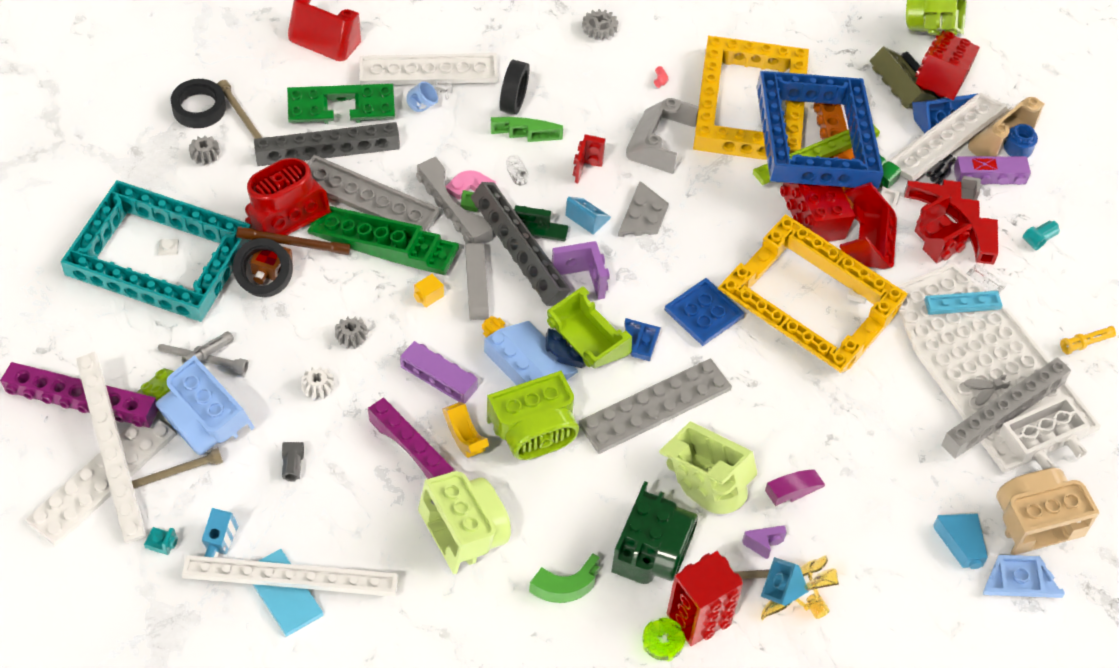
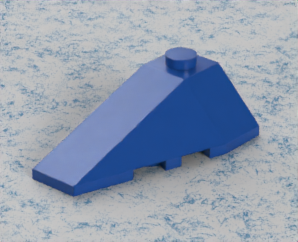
(931, 112)

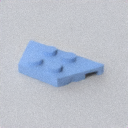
(1021, 577)

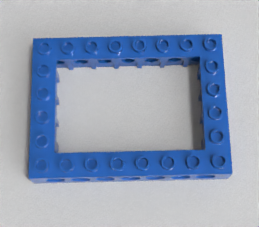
(846, 91)

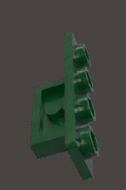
(539, 223)

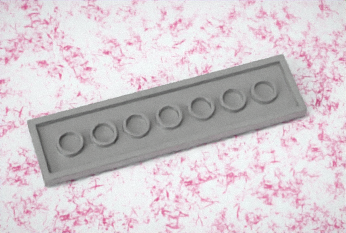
(369, 195)
(654, 406)

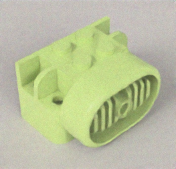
(710, 468)
(465, 517)

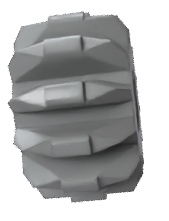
(204, 150)
(350, 332)

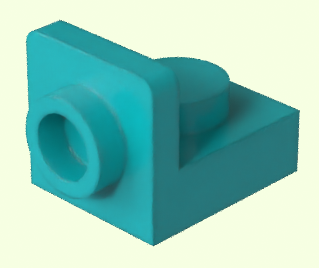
(161, 540)

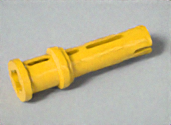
(1080, 341)

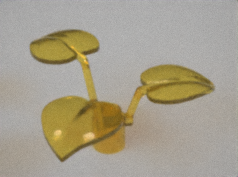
(814, 601)

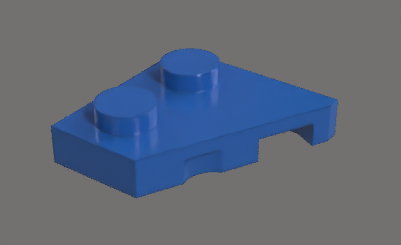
(643, 338)

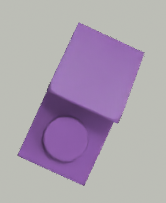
(759, 539)

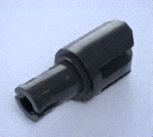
(941, 169)

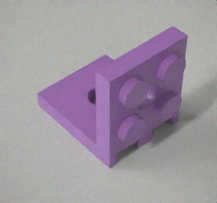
(583, 258)

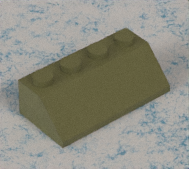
(899, 76)

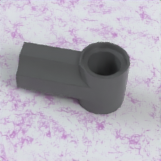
(292, 455)

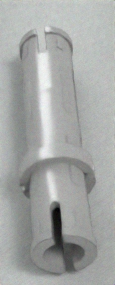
(209, 348)

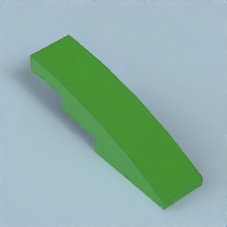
(533, 129)

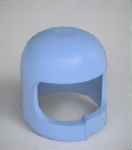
(422, 93)

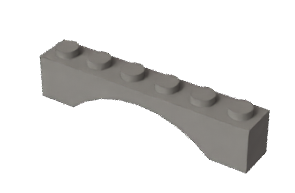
(471, 226)

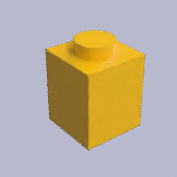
(428, 290)

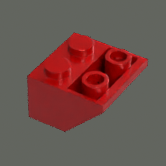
(947, 241)

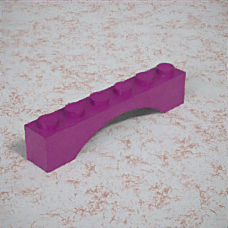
(394, 425)

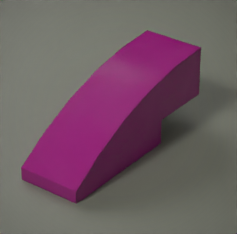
(793, 486)

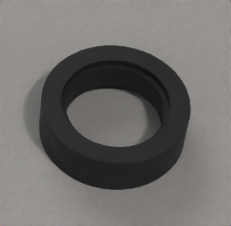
(514, 86)
(198, 119)
(251, 248)

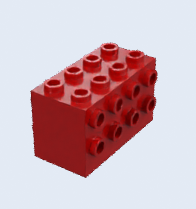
(946, 64)
(819, 209)
(704, 597)

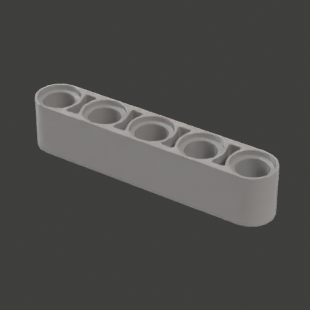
(476, 281)

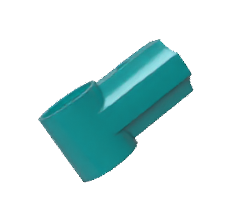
(1039, 236)

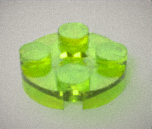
(663, 651)

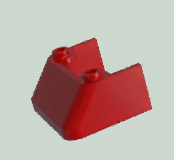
(876, 231)

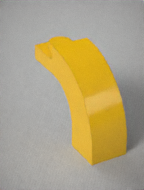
(463, 431)

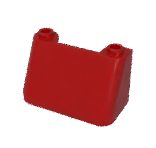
(324, 32)

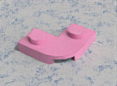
(465, 181)

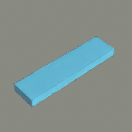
(963, 302)

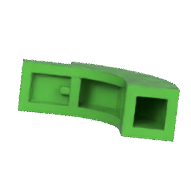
(565, 589)

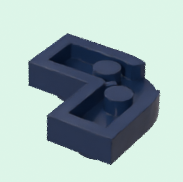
(557, 346)

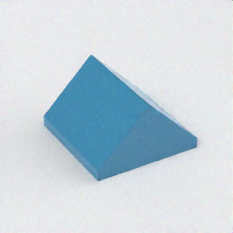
(586, 214)
(784, 582)

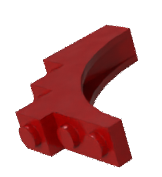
(984, 230)

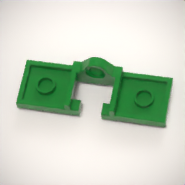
(311, 102)

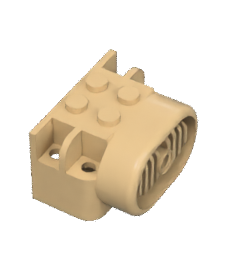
(1045, 509)

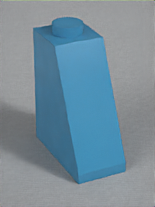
(963, 538)

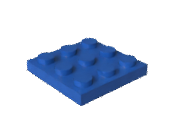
(704, 311)

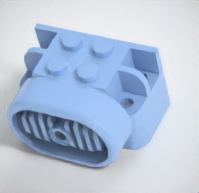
(201, 407)

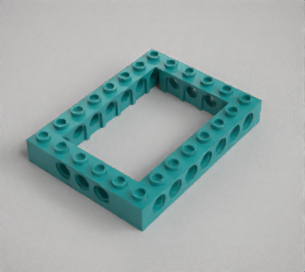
(123, 198)

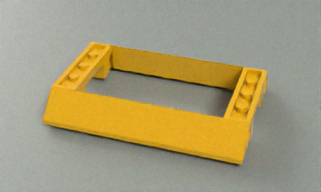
(836, 263)

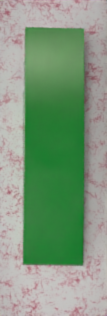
(386, 239)

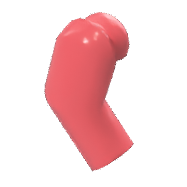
(662, 77)

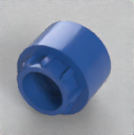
(1020, 141)

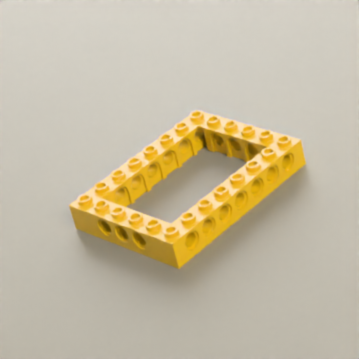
(752, 54)

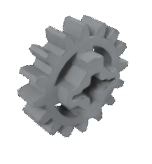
(600, 24)

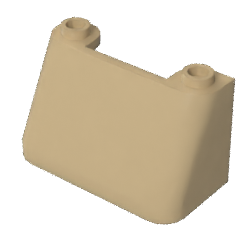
(990, 139)

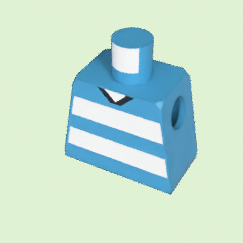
(219, 532)

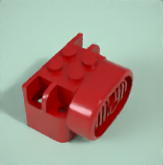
(284, 197)

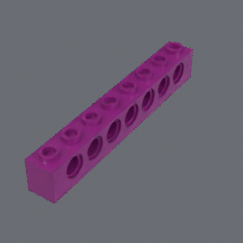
(69, 393)

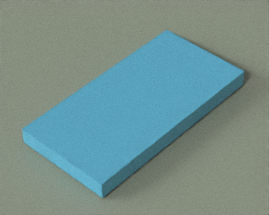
(289, 606)

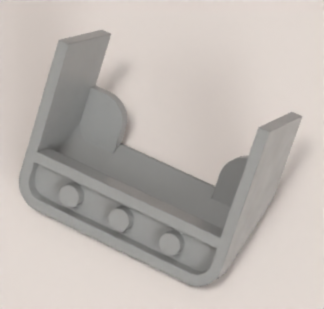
(646, 146)

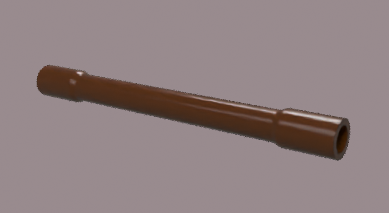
(334, 247)

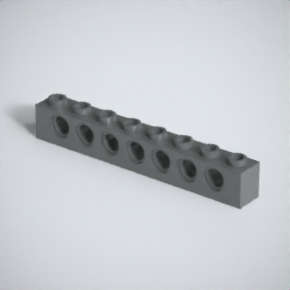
(328, 143)
(520, 244)

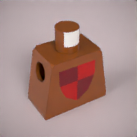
(266, 265)

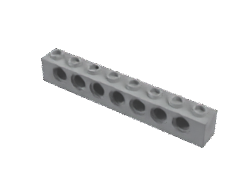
(1005, 408)

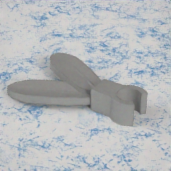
(987, 387)

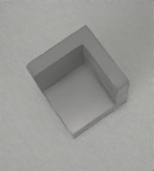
(970, 187)

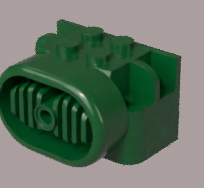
(653, 539)

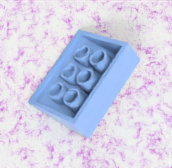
(522, 353)

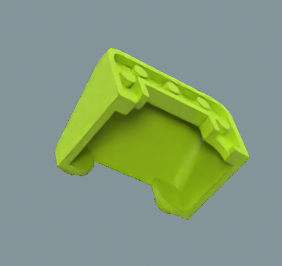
(588, 330)

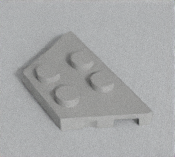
(644, 212)

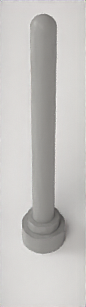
(238, 365)

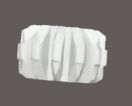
(317, 382)

